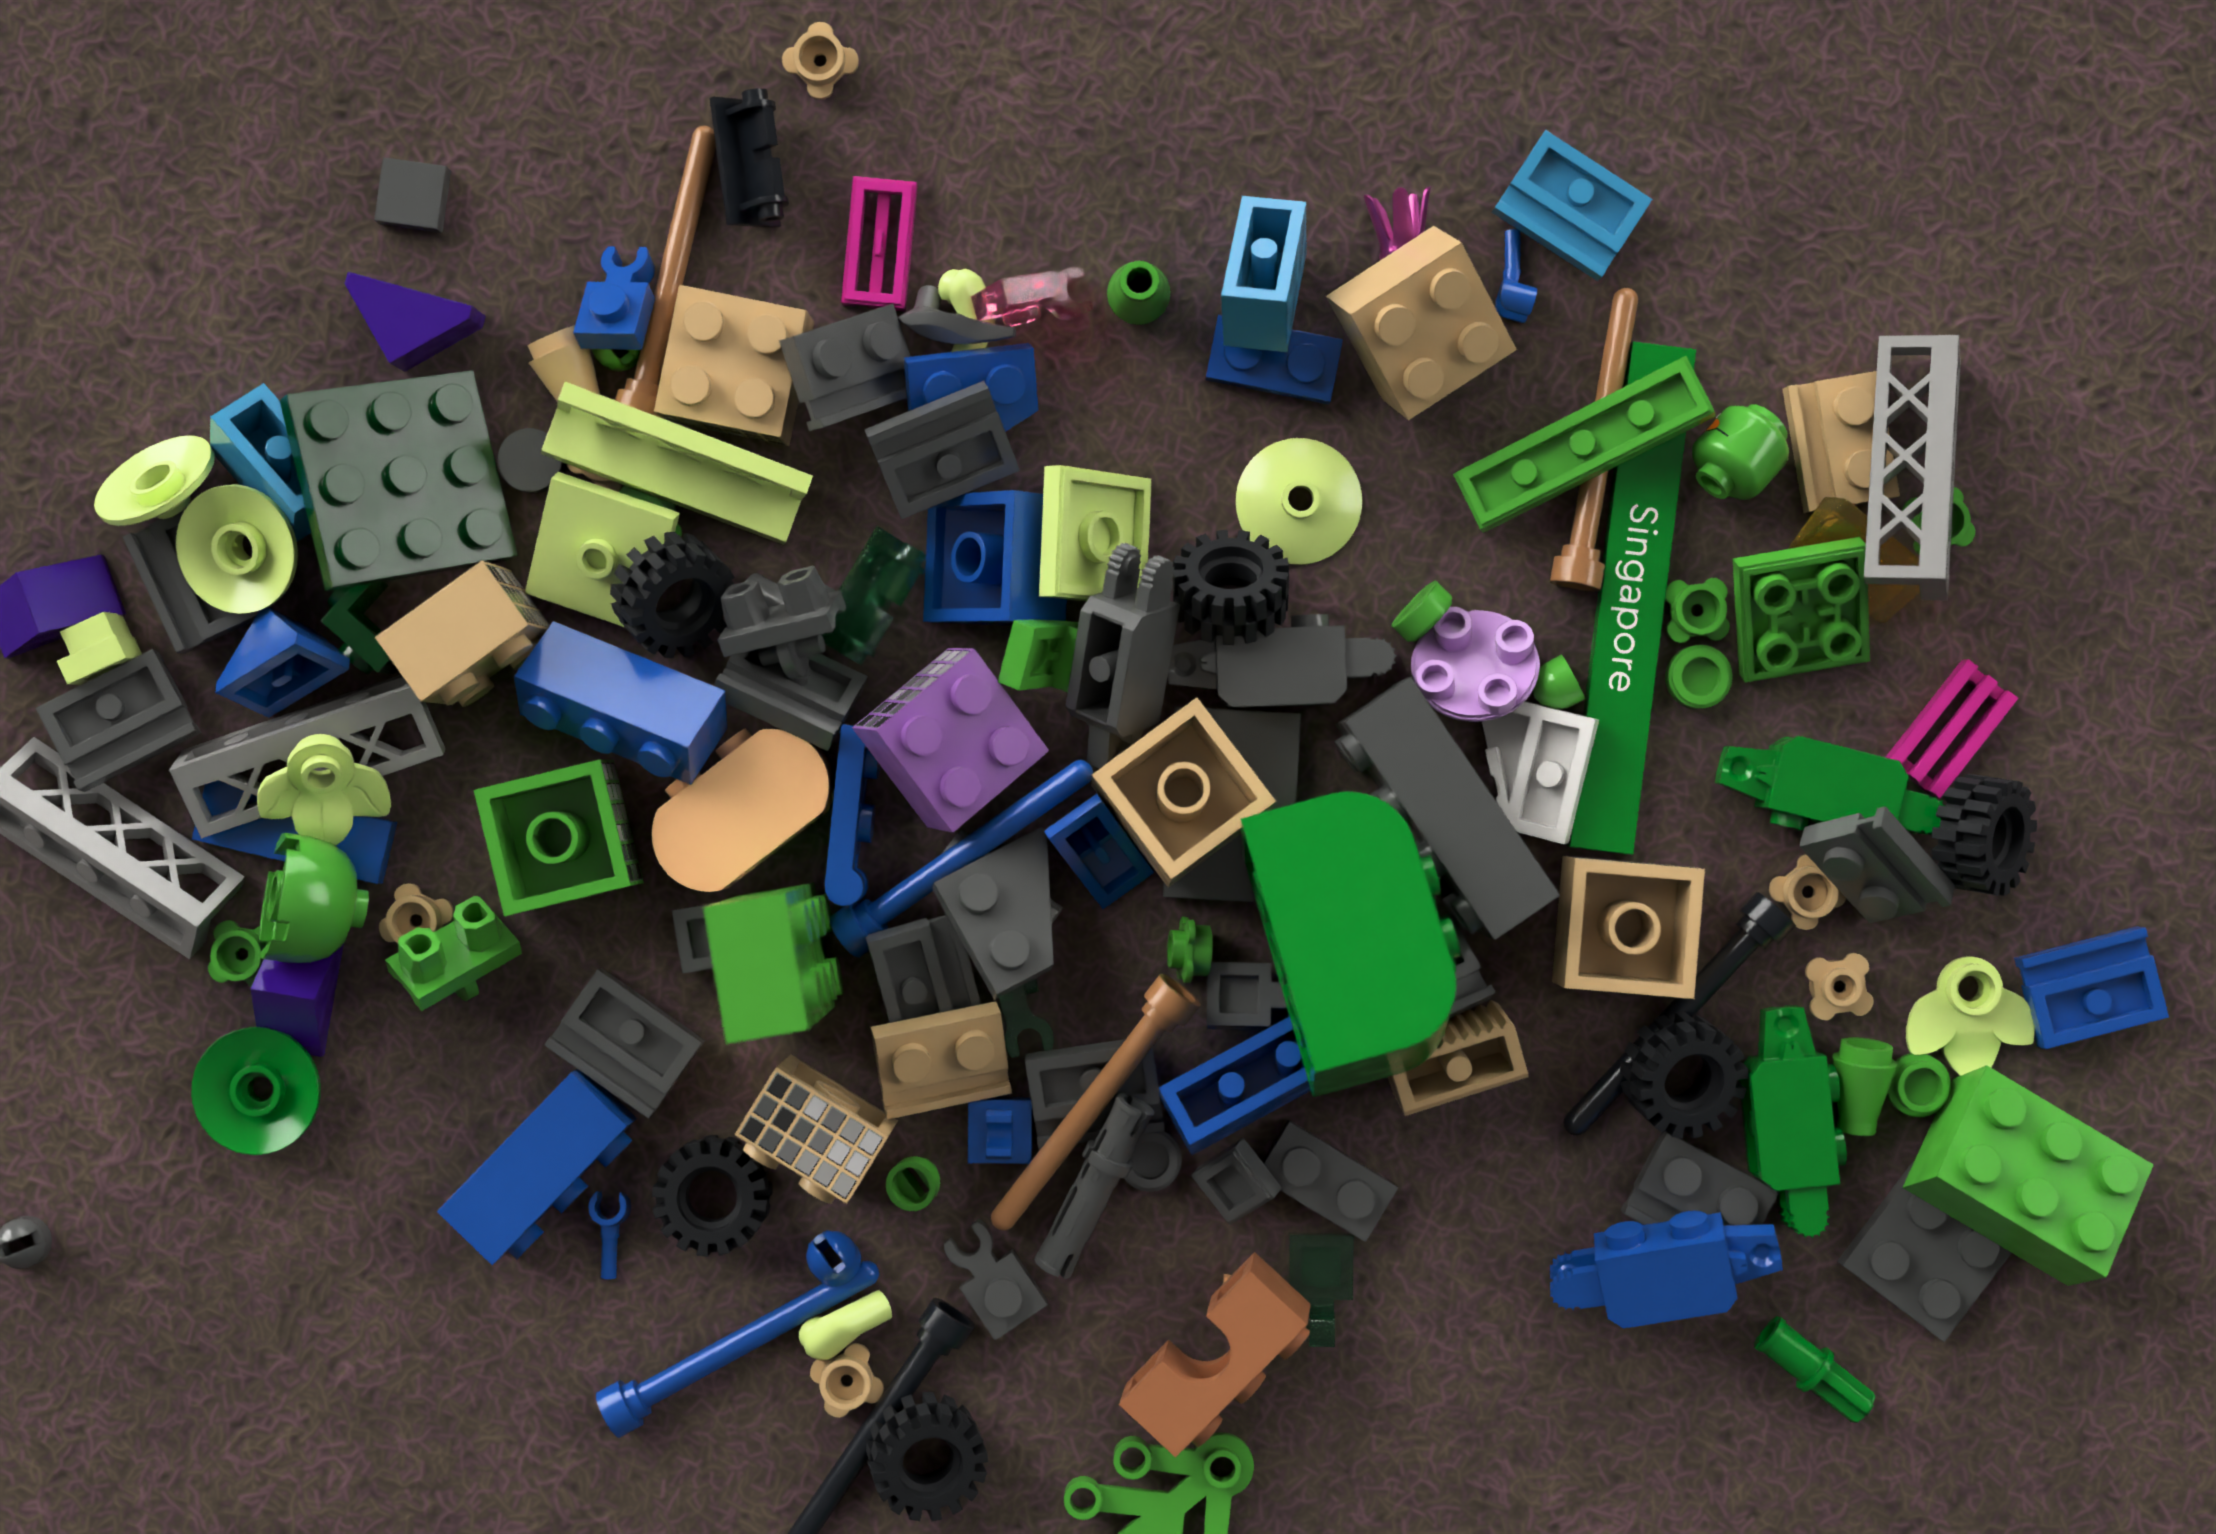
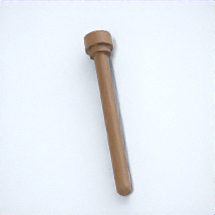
(643, 388)
(1579, 560)
(1165, 1008)

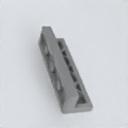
(1939, 470)
(277, 737)
(105, 868)

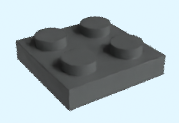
(1923, 1260)

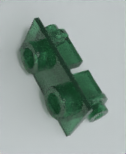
(878, 577)

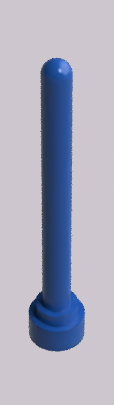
(858, 920)
(627, 1404)

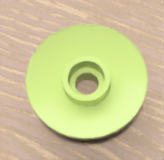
(1305, 464)
(155, 481)
(213, 552)

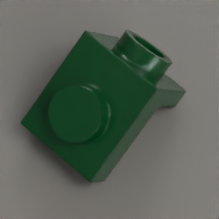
(356, 629)

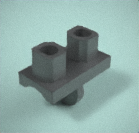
(783, 631)

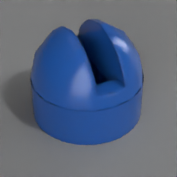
(844, 1248)

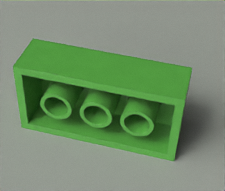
(772, 961)

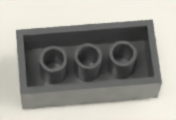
(1447, 809)

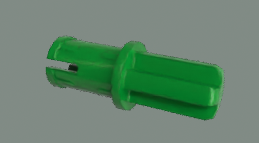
(1815, 1370)

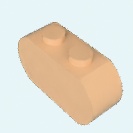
(741, 808)

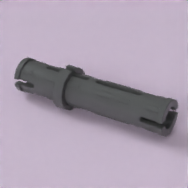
(1104, 1166)

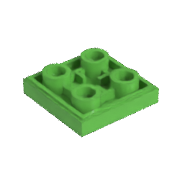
(1801, 609)

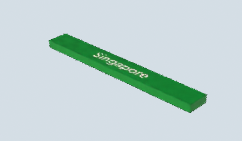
(1629, 627)

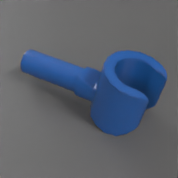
(1514, 298)
(609, 1231)

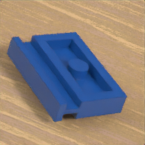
(2092, 987)

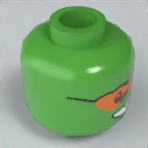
(1740, 452)

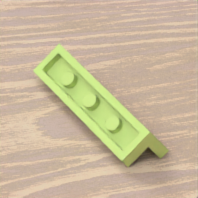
(675, 463)

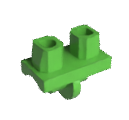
(454, 956)

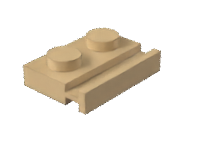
(1833, 439)
(941, 1060)

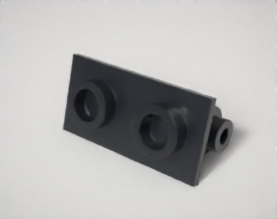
(747, 170)

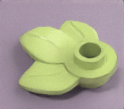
(326, 799)
(1971, 1028)

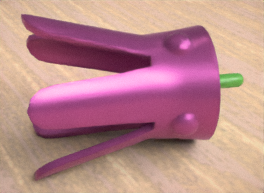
(1406, 219)

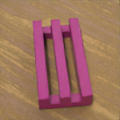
(875, 297)
(1984, 687)

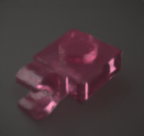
(1021, 297)

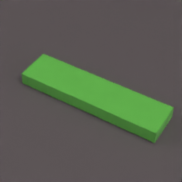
(1584, 444)

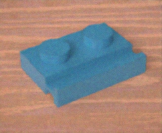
(1572, 205)

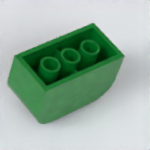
(1352, 935)

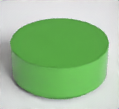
(1422, 612)
(1698, 676)

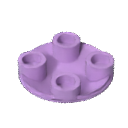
(1476, 664)

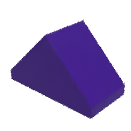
(411, 322)
(53, 598)
(297, 999)

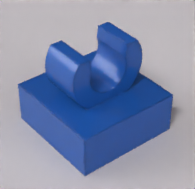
(1000, 1130)

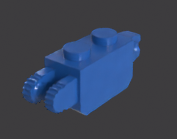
(1665, 1268)

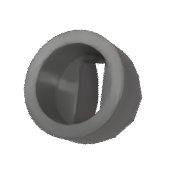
(29, 1256)

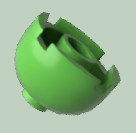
(310, 901)

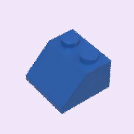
(986, 560)

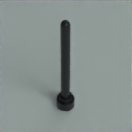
(1758, 927)
(940, 1332)

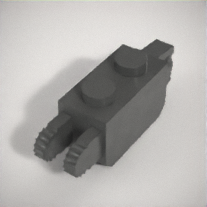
(1123, 653)
(1286, 668)

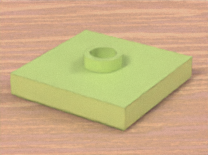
(1083, 522)
(585, 539)

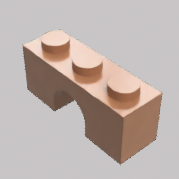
(1182, 1396)

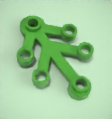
(1165, 1510)

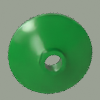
(226, 1098)

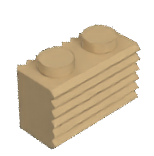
(1473, 1056)

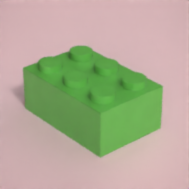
(2029, 1177)

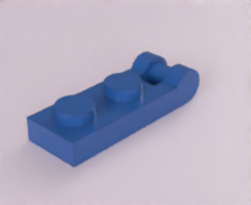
(851, 820)

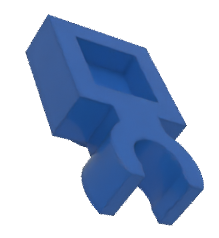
(617, 310)

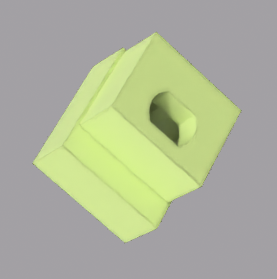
(96, 647)

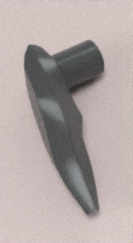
(951, 328)

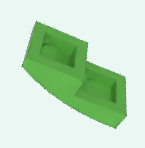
(1039, 654)

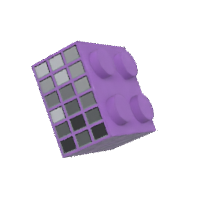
(951, 739)

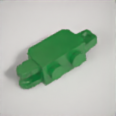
(1823, 782)
(1791, 1119)

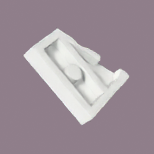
(1540, 767)

